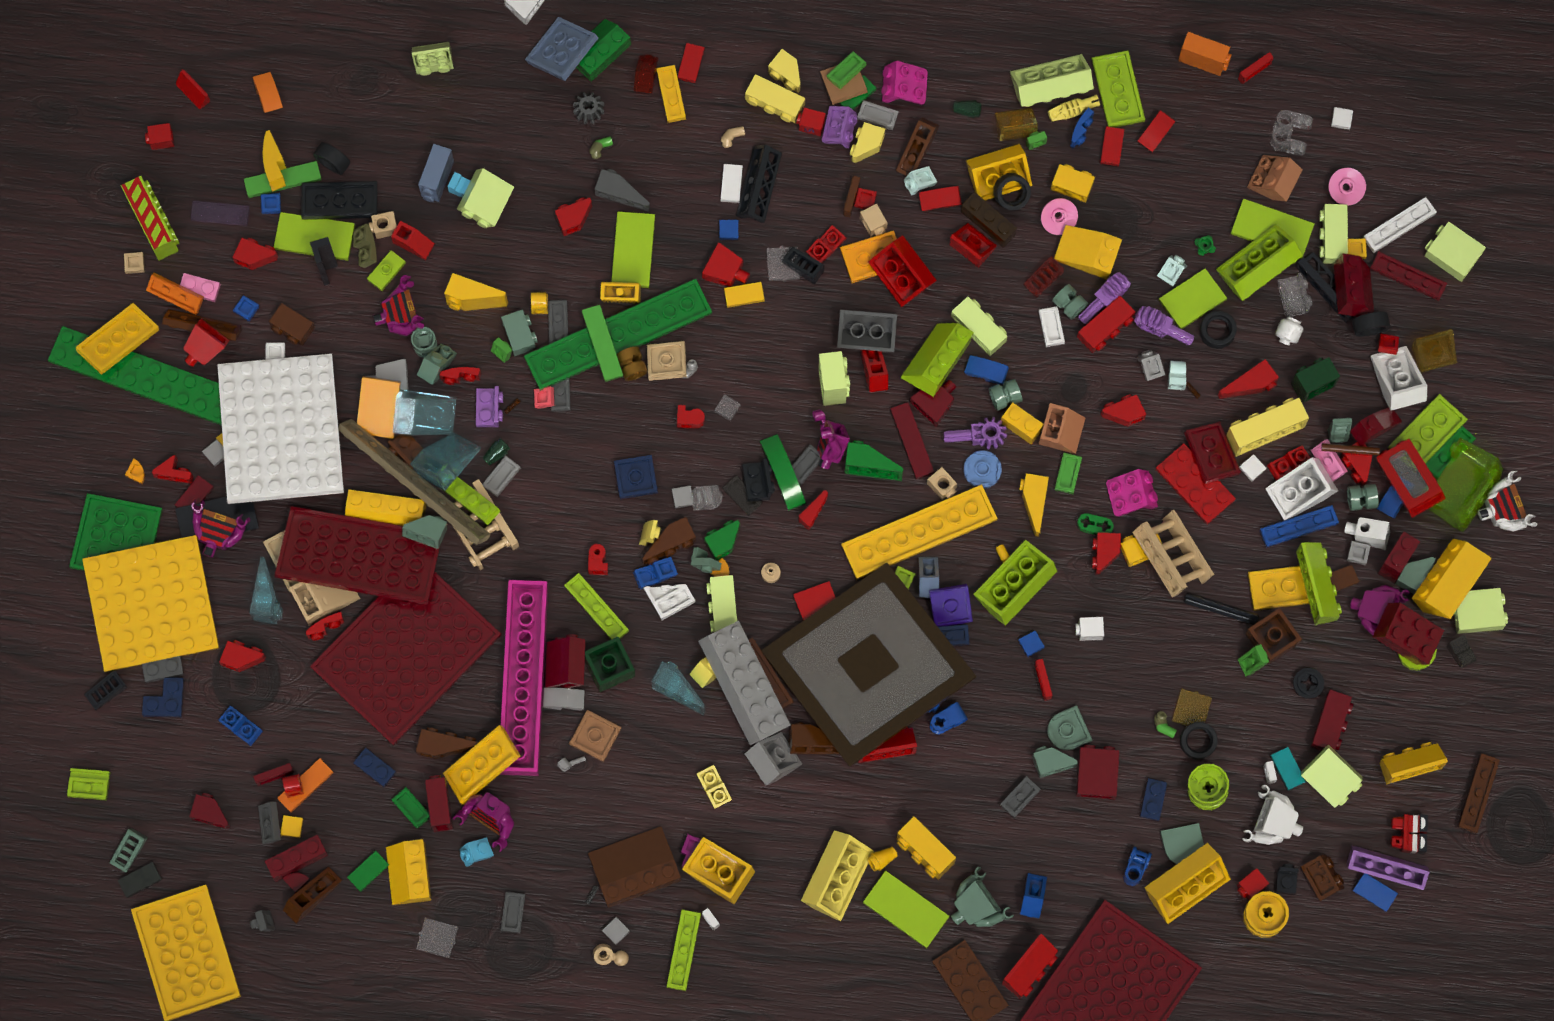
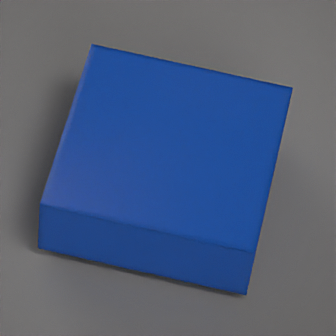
(271, 203)
(728, 229)
(246, 308)
(1031, 643)

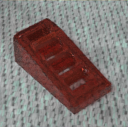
(1045, 266)

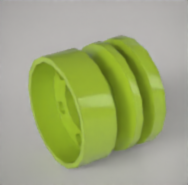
(1218, 783)

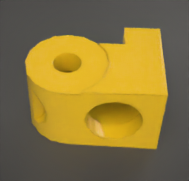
(539, 303)

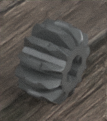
(589, 114)

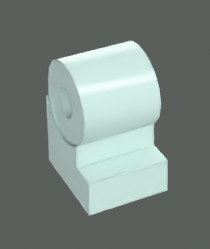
(1177, 375)

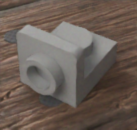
(1151, 364)

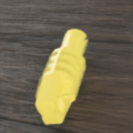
(1072, 108)

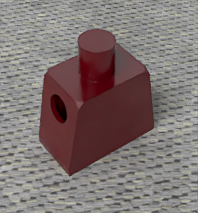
(934, 407)

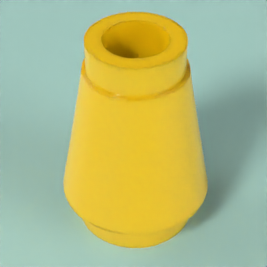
(882, 858)

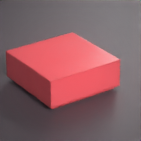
(544, 398)

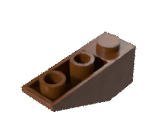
(675, 536)
(439, 745)

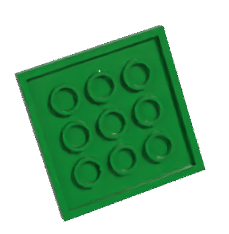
(113, 526)

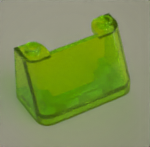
(1466, 483)

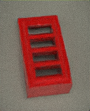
(810, 514)

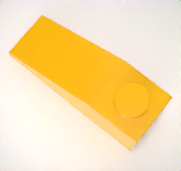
(1034, 496)

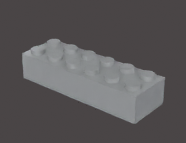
(744, 682)

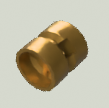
(631, 362)

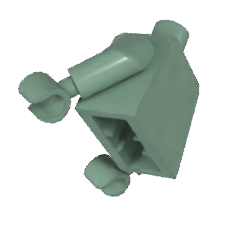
(977, 904)

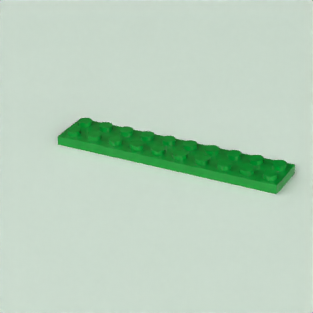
(627, 329)
(145, 378)

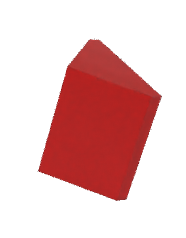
(972, 244)

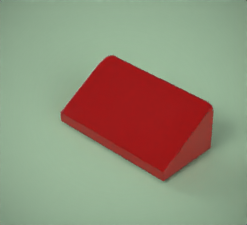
(192, 90)

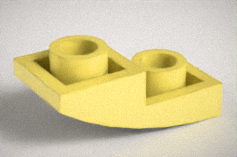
(649, 532)
(713, 786)

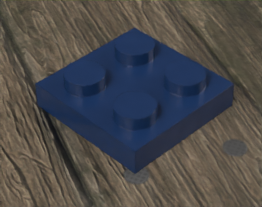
(635, 477)

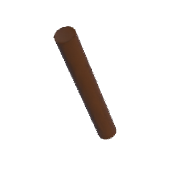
(1350, 449)

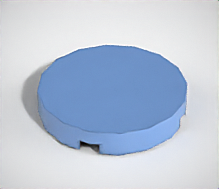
(982, 469)

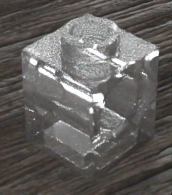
(706, 497)

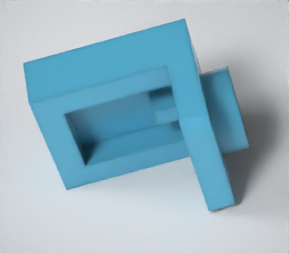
(475, 851)

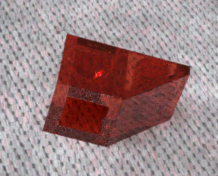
(645, 73)

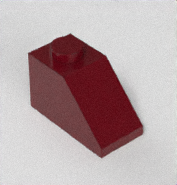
(208, 811)

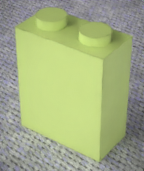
(485, 198)
(1454, 251)
(1481, 611)
(1332, 776)

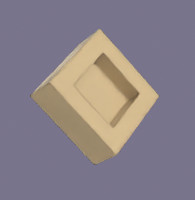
(134, 262)

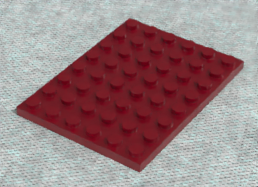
(405, 657)
(1115, 975)

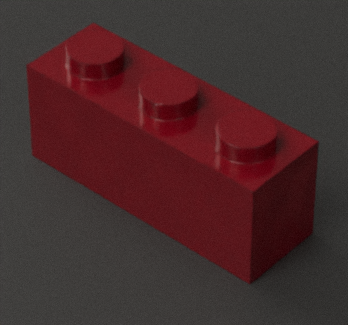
(1332, 721)
(296, 858)

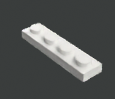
(1399, 225)

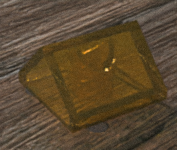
(1016, 124)
(1435, 350)

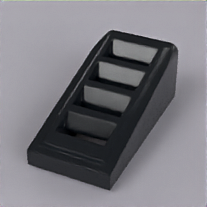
(811, 277)
(101, 685)

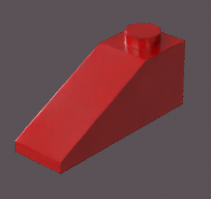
(875, 370)
(1252, 382)

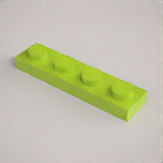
(472, 501)
(596, 607)
(683, 950)

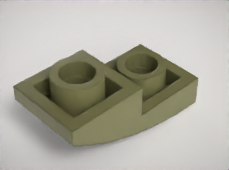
(365, 243)

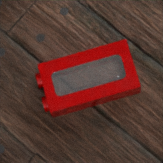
(1410, 477)

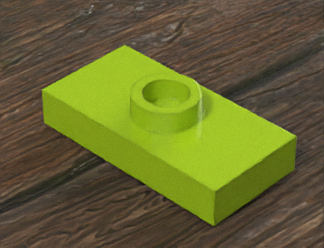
(386, 270)

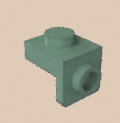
(701, 562)

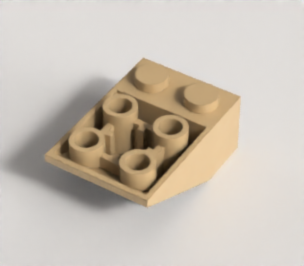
(320, 601)

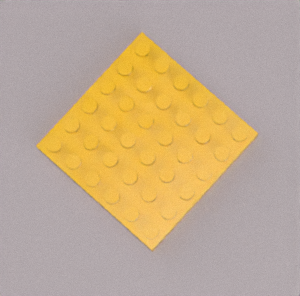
(150, 603)

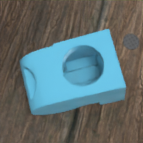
(458, 185)

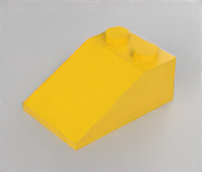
(1088, 250)
(472, 295)
(719, 870)

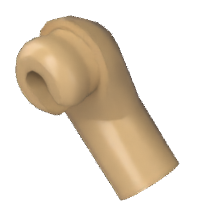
(729, 135)

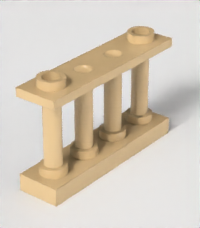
(497, 524)
(1161, 561)

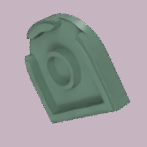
(1068, 730)
(1181, 842)

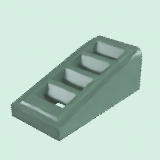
(1339, 430)
(138, 846)

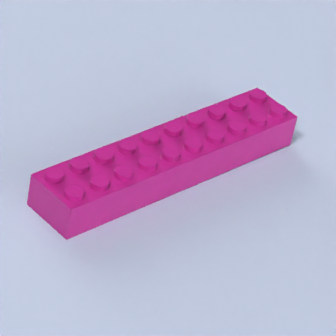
(524, 672)

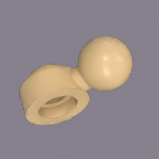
(620, 957)

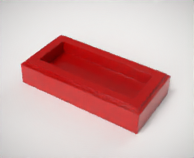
(691, 63)
(1255, 68)
(1112, 146)
(1043, 679)

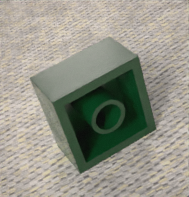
(1315, 379)
(609, 664)

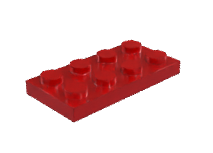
(1185, 478)

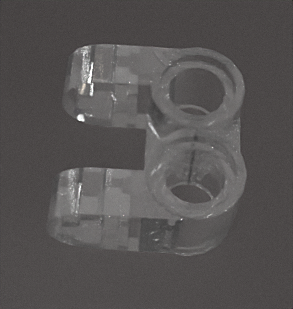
(1295, 120)

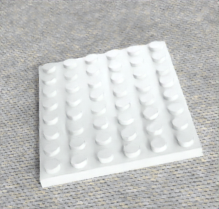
(280, 428)

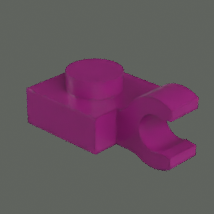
(689, 846)

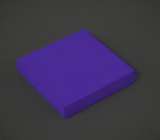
(951, 605)

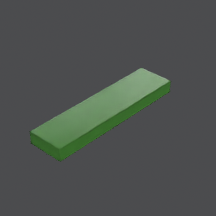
(292, 176)
(602, 343)

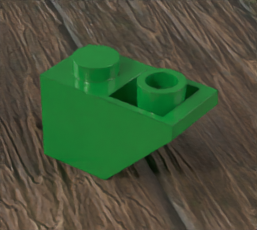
(722, 541)

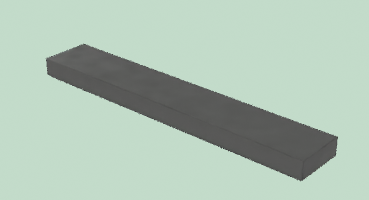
(557, 330)

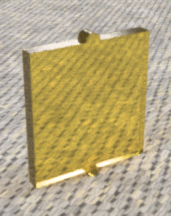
(1191, 708)

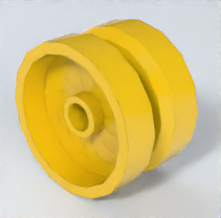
(1254, 914)

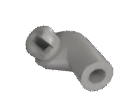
(691, 368)

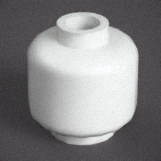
(1289, 331)

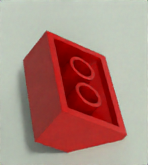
(902, 271)
(899, 745)
(1030, 967)

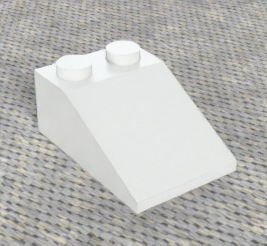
(1399, 379)
(1301, 488)

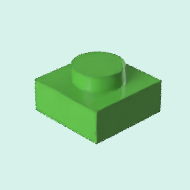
(1036, 139)
(501, 350)

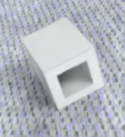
(1090, 628)

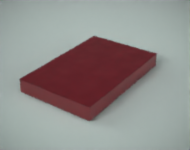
(1212, 452)

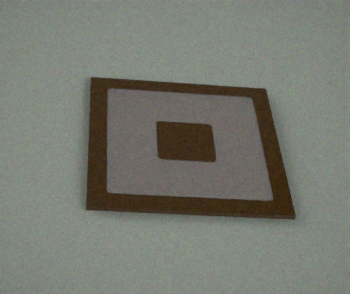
(868, 664)

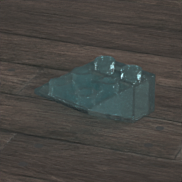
(444, 460)

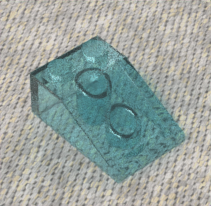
(423, 413)
(265, 601)
(674, 685)

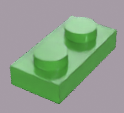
(1253, 660)

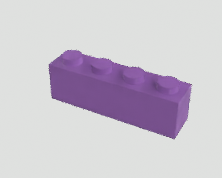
(1387, 867)

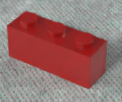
(1106, 325)

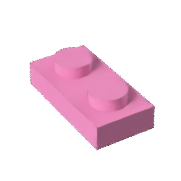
(201, 286)
(1330, 461)

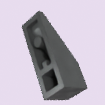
(617, 189)

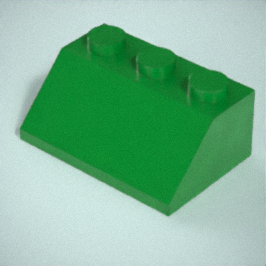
(610, 45)

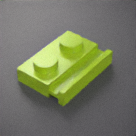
(88, 784)

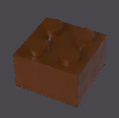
(1274, 634)

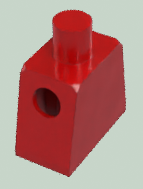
(724, 267)
(203, 344)

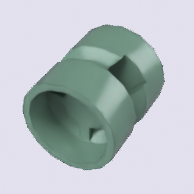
(1072, 304)
(423, 341)
(1005, 394)
(1362, 497)

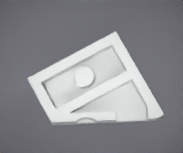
(669, 599)

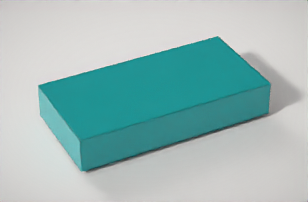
(1287, 768)

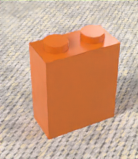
(1205, 54)

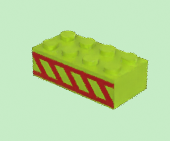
(151, 217)

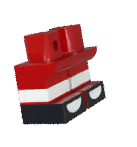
(1413, 833)

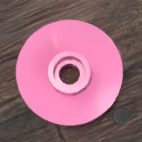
(1356, 185)
(1068, 215)

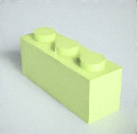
(1333, 232)
(986, 332)
(723, 602)

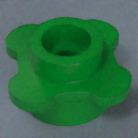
(1199, 242)

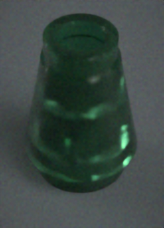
(968, 108)
(496, 451)

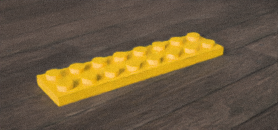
(919, 531)

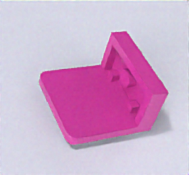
(904, 83)
(1132, 492)

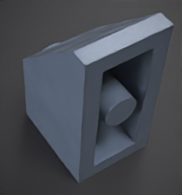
(928, 575)

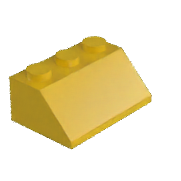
(988, 168)
(1412, 762)
(408, 872)

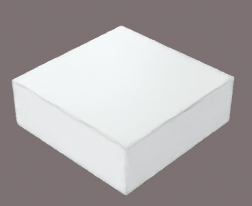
(1342, 118)
(275, 350)
(1252, 468)
(1270, 772)
(710, 919)

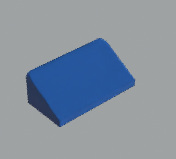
(1375, 892)

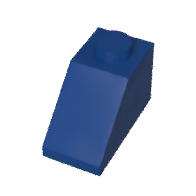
(1033, 895)

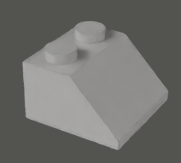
(772, 758)

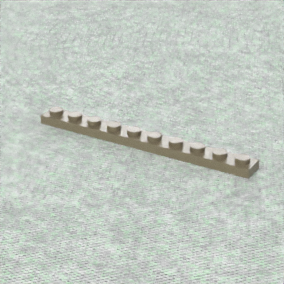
(414, 482)

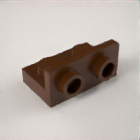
(405, 448)
(1323, 876)

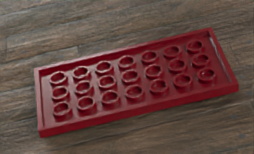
(355, 556)

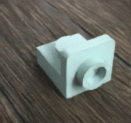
(919, 180)
(1172, 269)

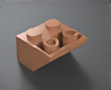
(1275, 177)
(1062, 429)

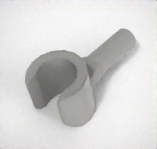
(564, 765)

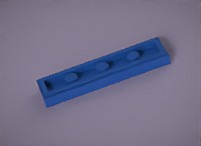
(1299, 526)

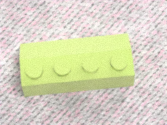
(1052, 80)

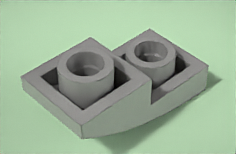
(563, 698)

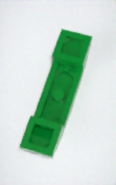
(783, 472)

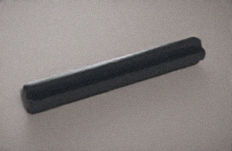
(1221, 608)

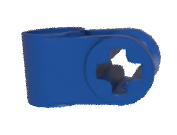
(950, 717)
(1137, 863)

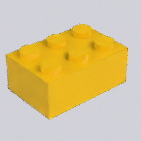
(925, 848)

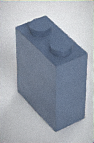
(436, 173)

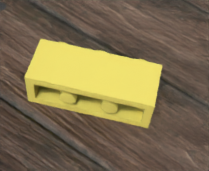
(774, 99)

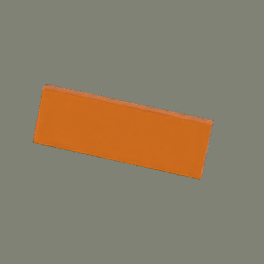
(175, 293)
(311, 780)

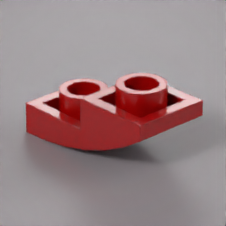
(1156, 131)
(940, 198)
(826, 245)
(454, 375)
(1288, 462)
(318, 630)

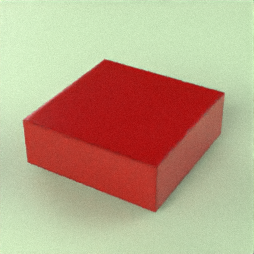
(865, 198)
(1388, 344)

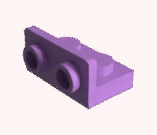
(839, 126)
(488, 407)

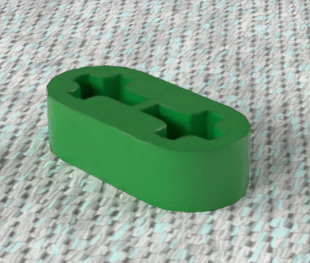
(1096, 520)

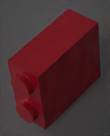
(1398, 557)
(565, 662)
(1097, 772)
(439, 803)

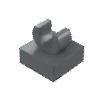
(263, 921)

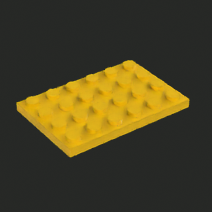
(185, 953)

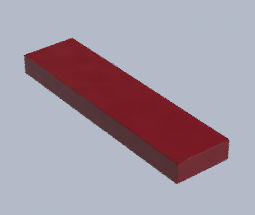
(1408, 276)
(912, 440)

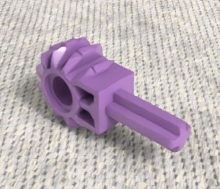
(1109, 291)
(1159, 324)
(978, 435)

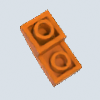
(267, 92)

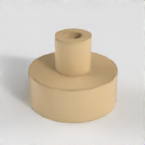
(770, 577)

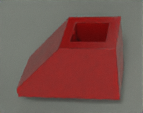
(573, 216)
(412, 240)
(252, 255)
(1125, 412)
(1358, 464)
(1107, 550)
(239, 657)

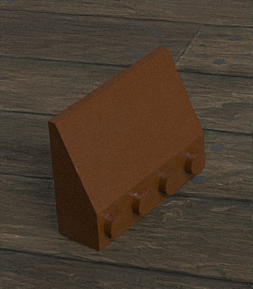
(634, 867)

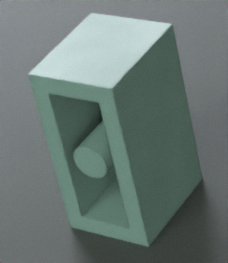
(518, 332)

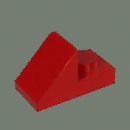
(168, 471)

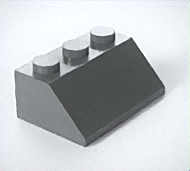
(867, 331)

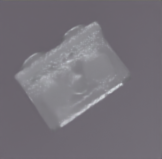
(1294, 295)

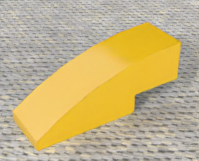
(273, 162)

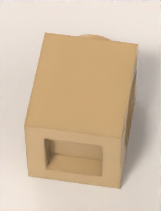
(388, 218)
(873, 220)
(936, 478)

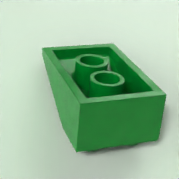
(868, 462)

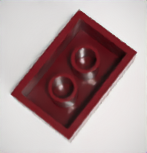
(1408, 633)

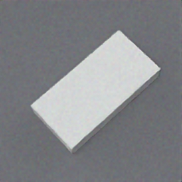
(731, 183)
(1051, 326)

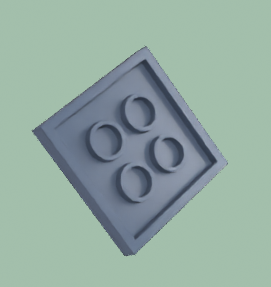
(561, 48)

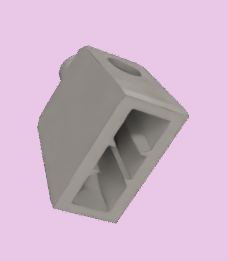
(393, 371)

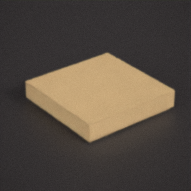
(666, 360)

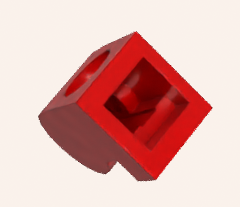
(690, 419)
(596, 558)
(293, 786)

